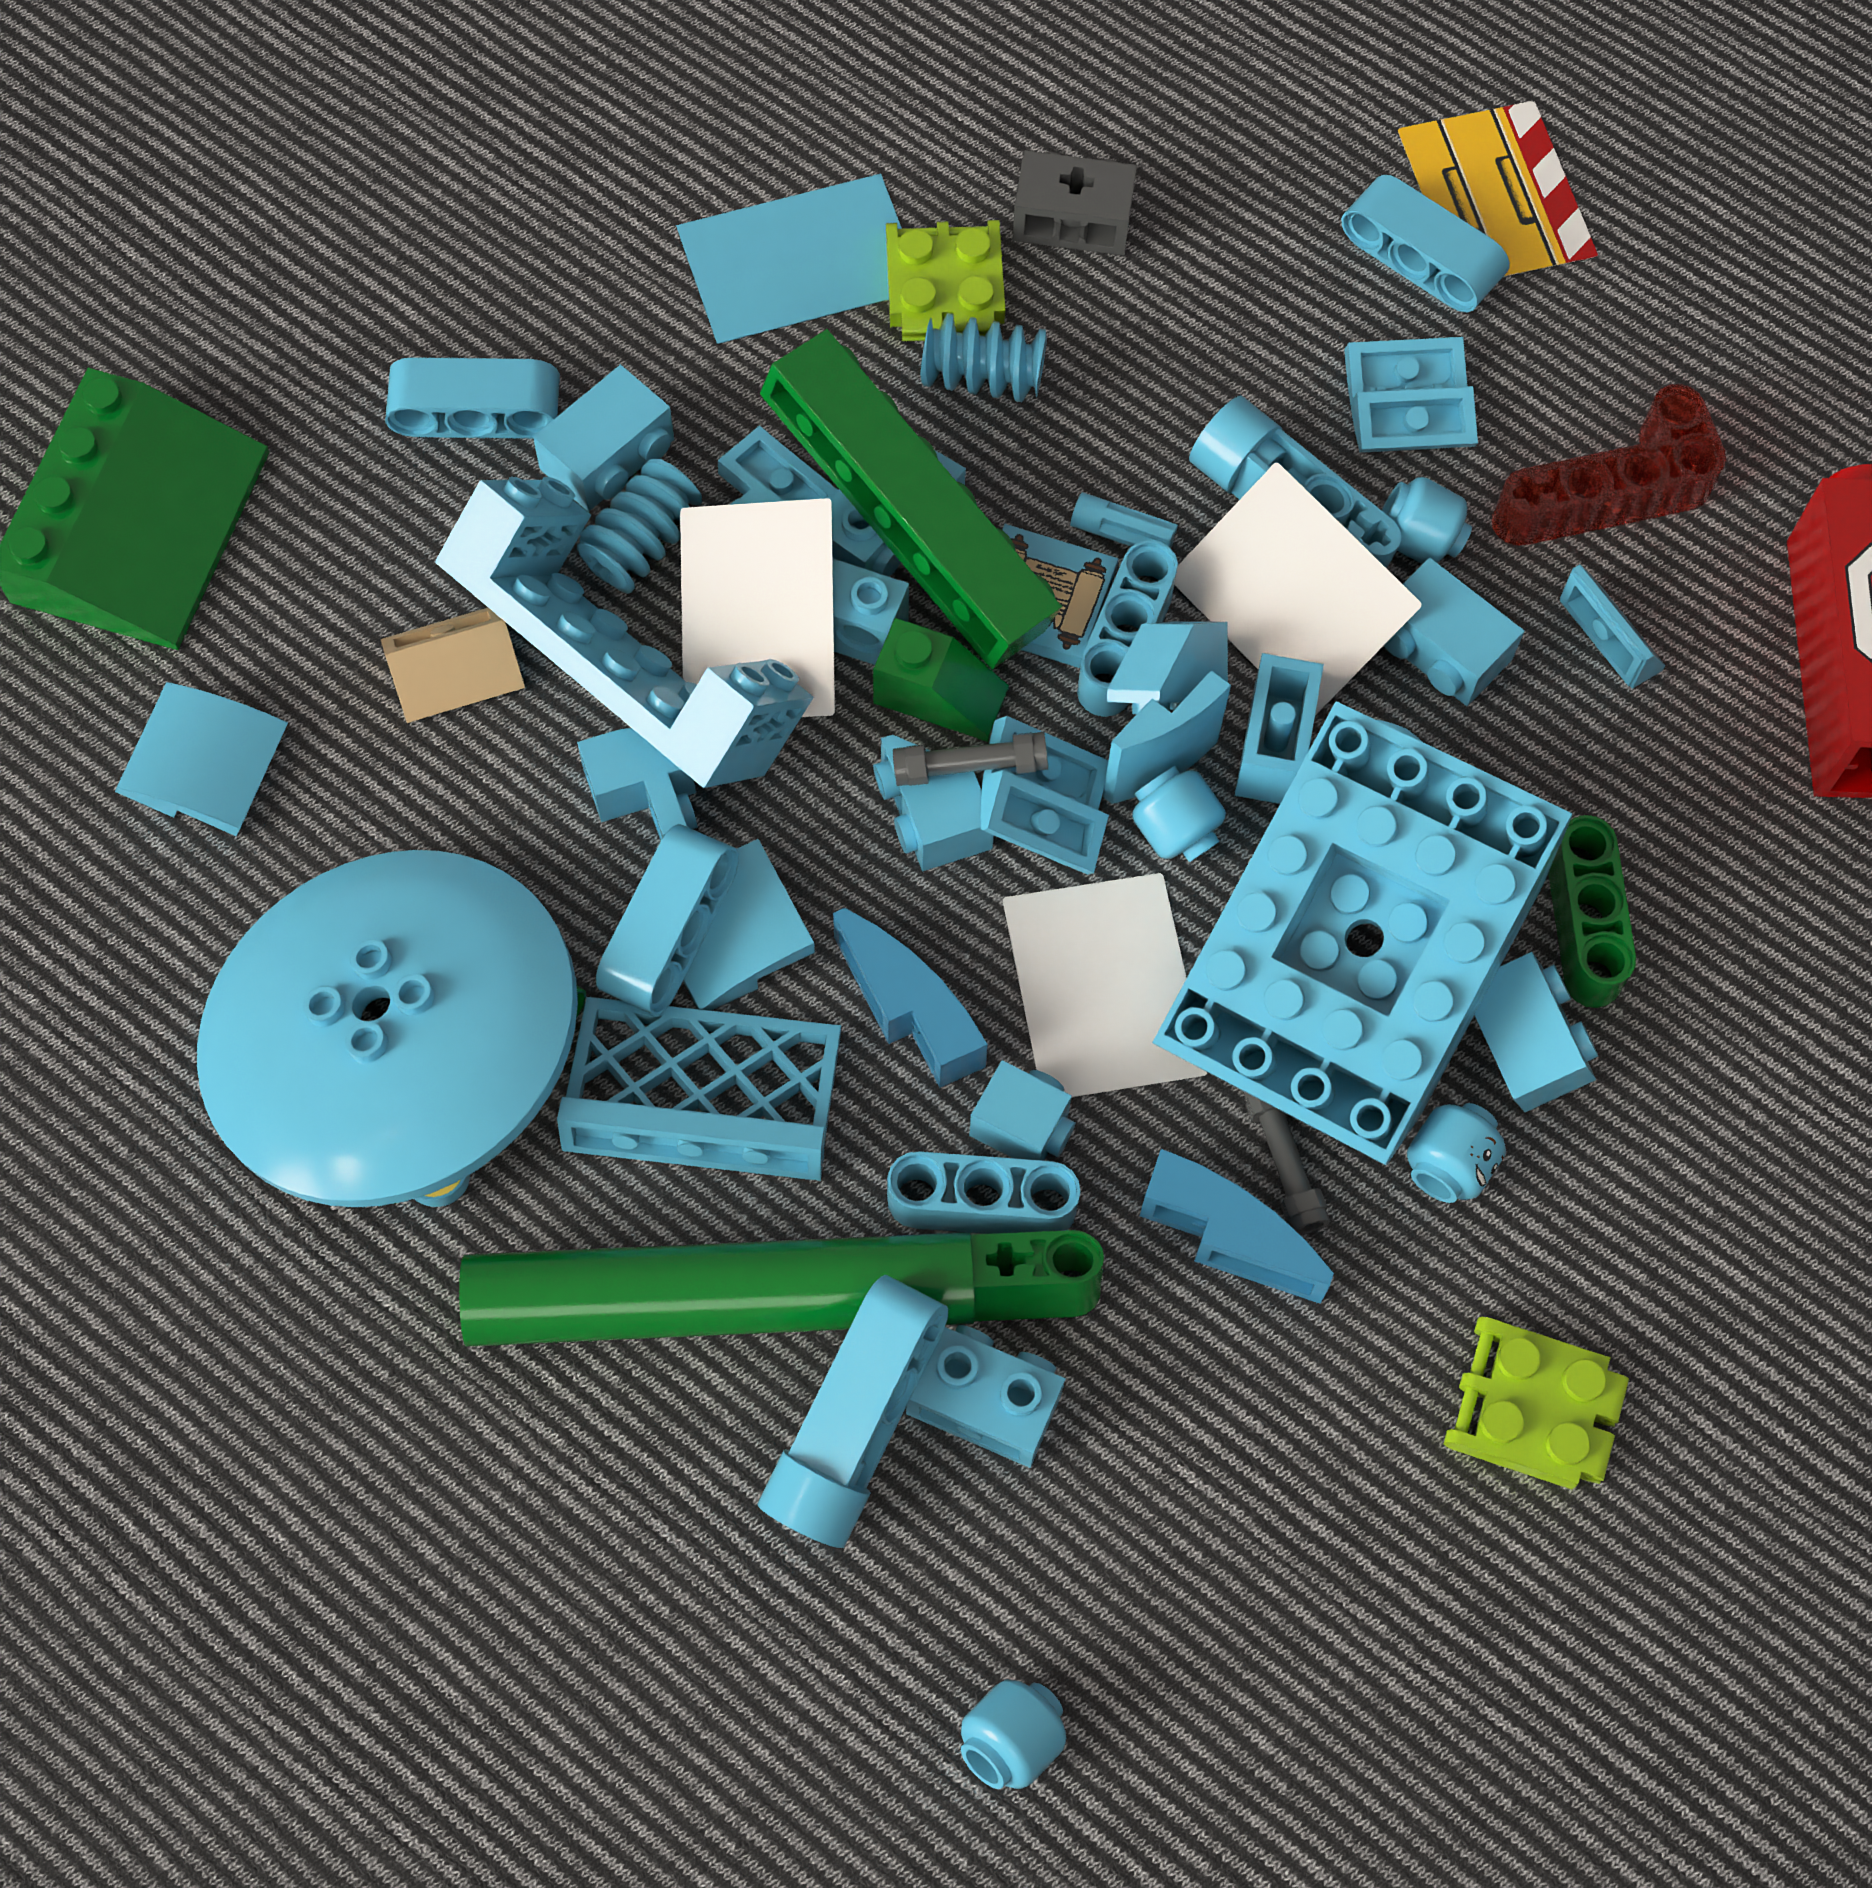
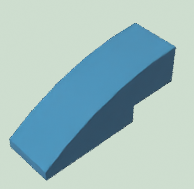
(910, 999)
(1235, 1228)

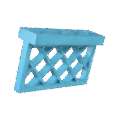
(680, 1132)

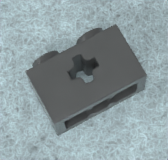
(1073, 202)

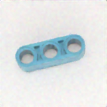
(1425, 243)
(471, 397)
(1127, 603)
(667, 919)
(955, 1173)

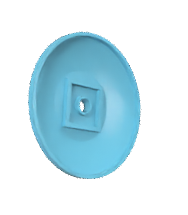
(431, 1085)

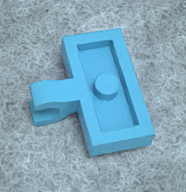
(770, 472)

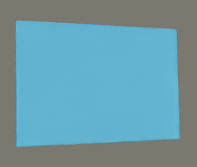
(791, 258)

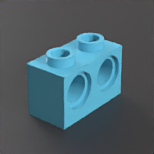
(865, 610)

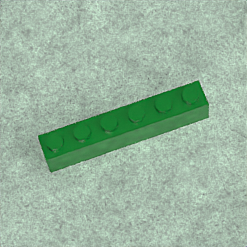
(910, 498)

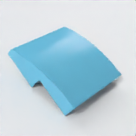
(1410, 394)
(1164, 739)
(201, 757)
(1051, 808)
(750, 935)

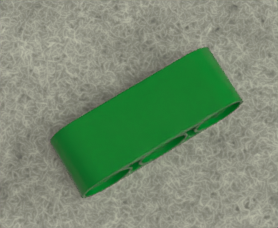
(1588, 938)

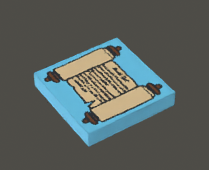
(1079, 584)

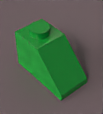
(937, 681)

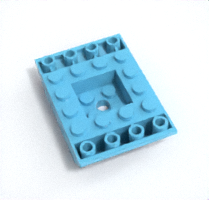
(1385, 840)

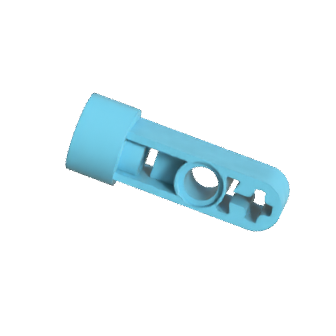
(1245, 443)
(826, 1473)

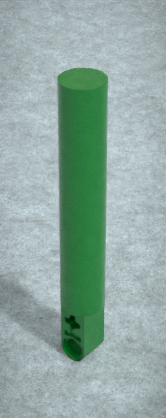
(768, 1285)

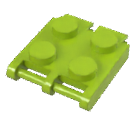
(943, 274)
(1539, 1406)

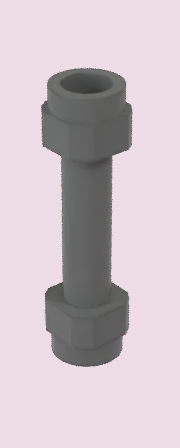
(915, 764)
(1303, 1206)

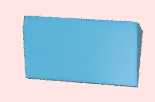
(1609, 628)

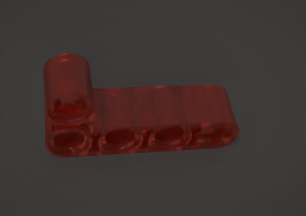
(1541, 500)

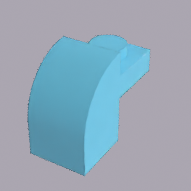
(632, 776)

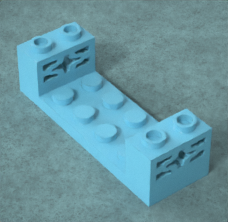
(510, 559)

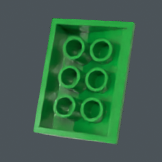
(128, 511)

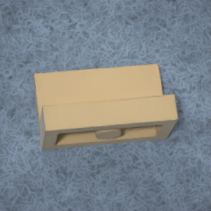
(452, 664)

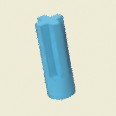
(1120, 522)

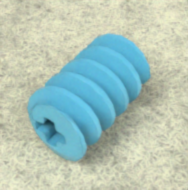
(983, 358)
(635, 524)

